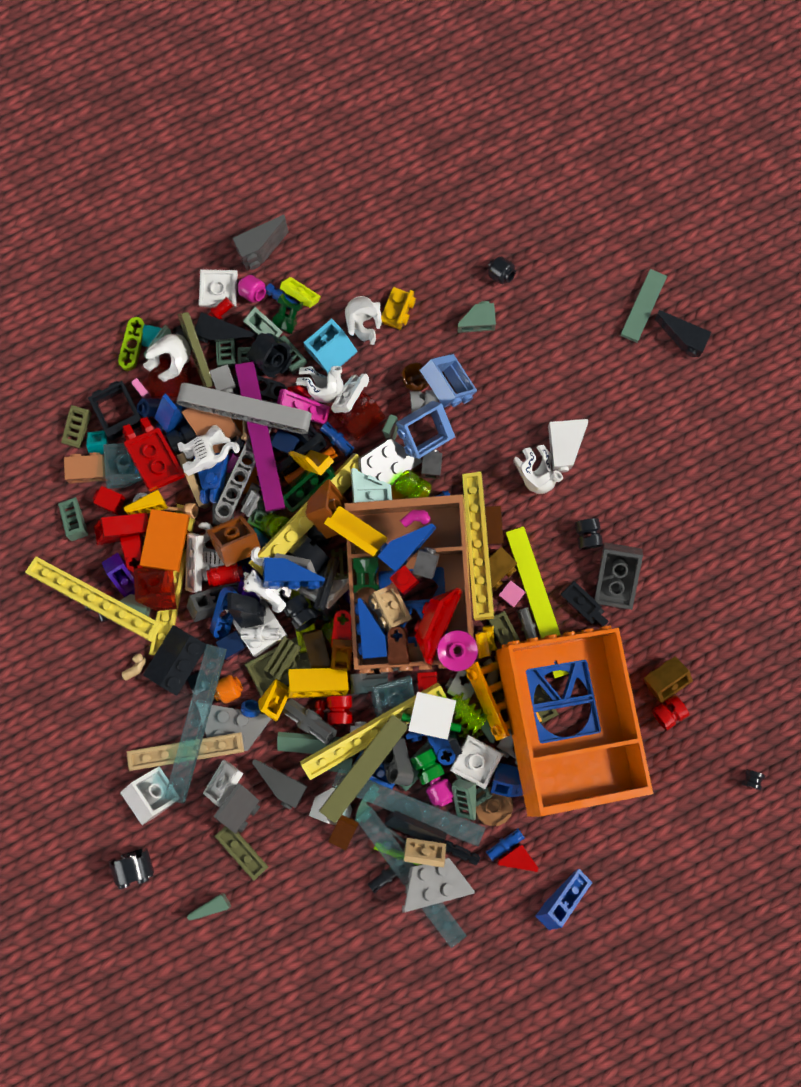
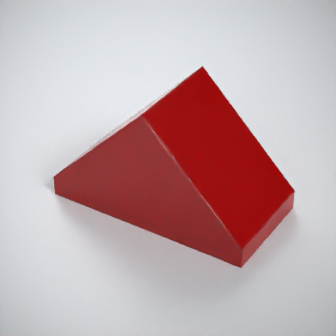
(519, 859)

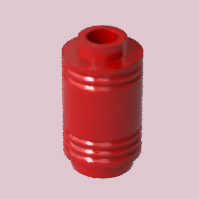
(224, 575)

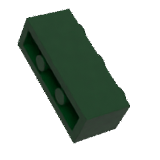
(304, 487)

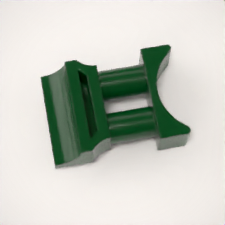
(283, 320)
(364, 566)

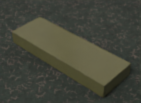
(242, 852)

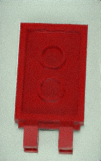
(152, 456)

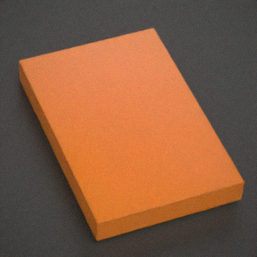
(164, 540)

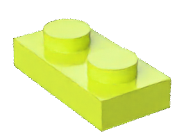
(300, 292)

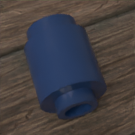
(148, 407)

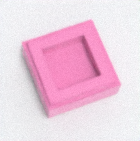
(140, 388)
(512, 594)

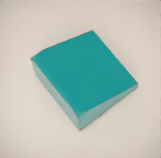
(149, 334)
(95, 441)

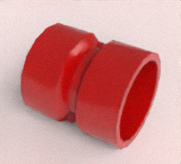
(339, 710)
(672, 711)

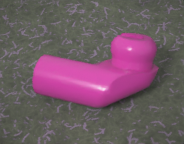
(415, 515)

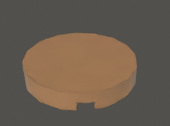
(494, 810)

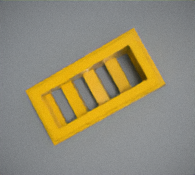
(145, 504)

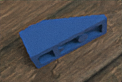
(168, 416)
(402, 549)
(563, 901)

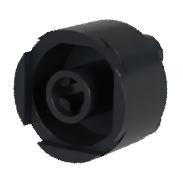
(270, 354)
(308, 550)
(131, 868)

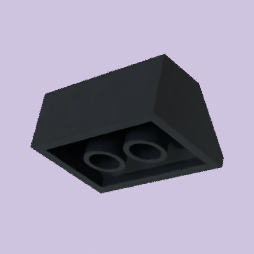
(175, 660)

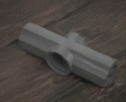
(309, 721)

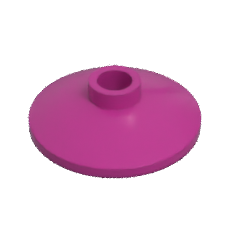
(459, 661)

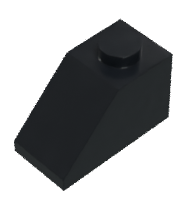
(245, 610)

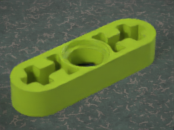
(123, 354)

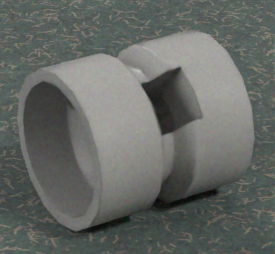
(421, 399)

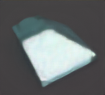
(119, 467)
(391, 693)

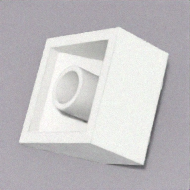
(147, 795)

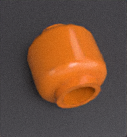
(228, 689)

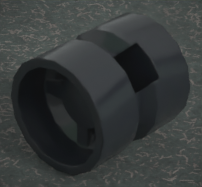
(184, 435)
(585, 528)
(302, 615)

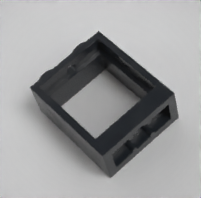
(102, 395)

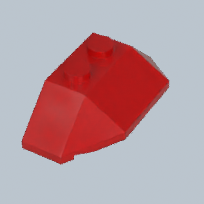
(435, 622)

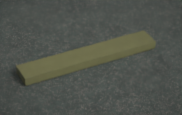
(505, 633)
(363, 768)

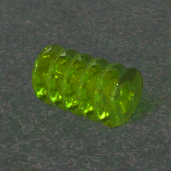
(468, 714)

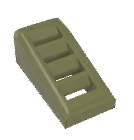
(69, 425)

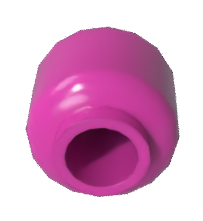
(251, 288)
(440, 792)

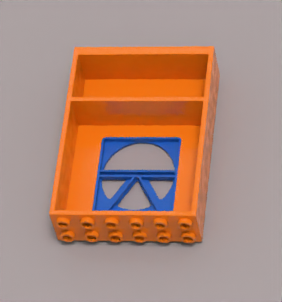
(601, 760)

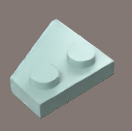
(367, 488)

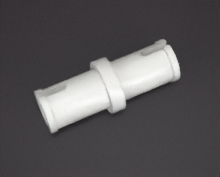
(261, 633)

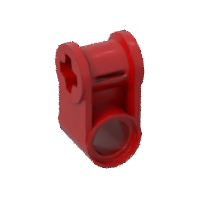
(132, 548)
(339, 630)

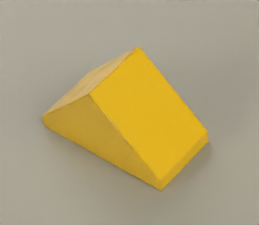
(274, 699)

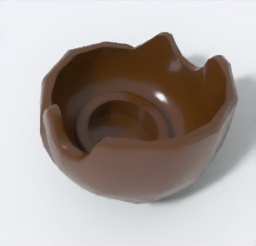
(413, 378)

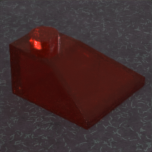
(155, 588)

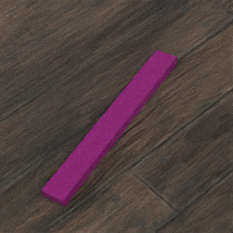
(260, 442)

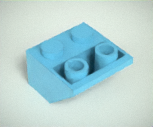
(330, 346)

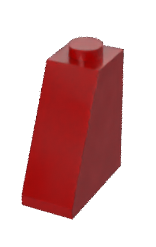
(112, 528)

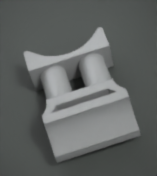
(250, 501)

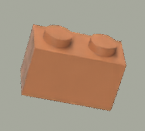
(84, 468)

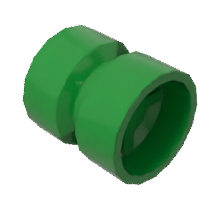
(427, 766)

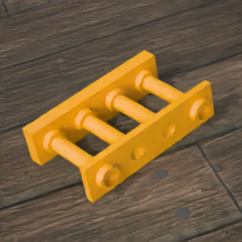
(484, 694)

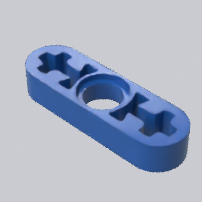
(226, 621)

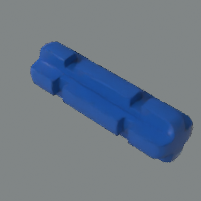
(270, 290)

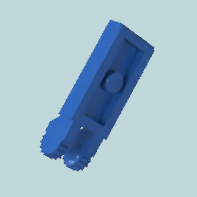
(214, 482)

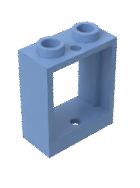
(456, 375)
(442, 425)

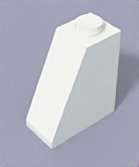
(564, 442)

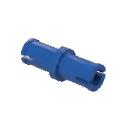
(337, 439)
(505, 844)

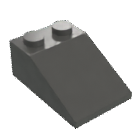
(258, 243)
(618, 575)
(237, 809)

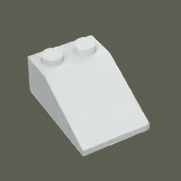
(270, 621)

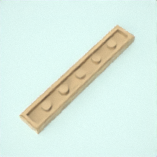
(166, 754)

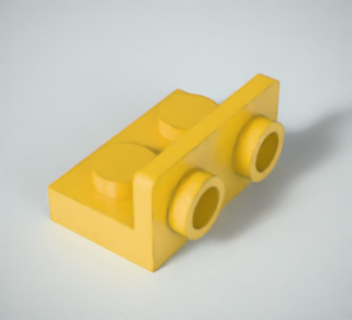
(397, 308)

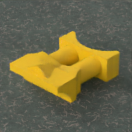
(485, 641)

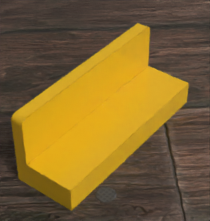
(312, 461)
(356, 531)
(317, 682)

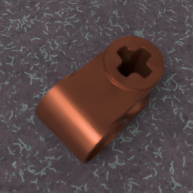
(398, 650)

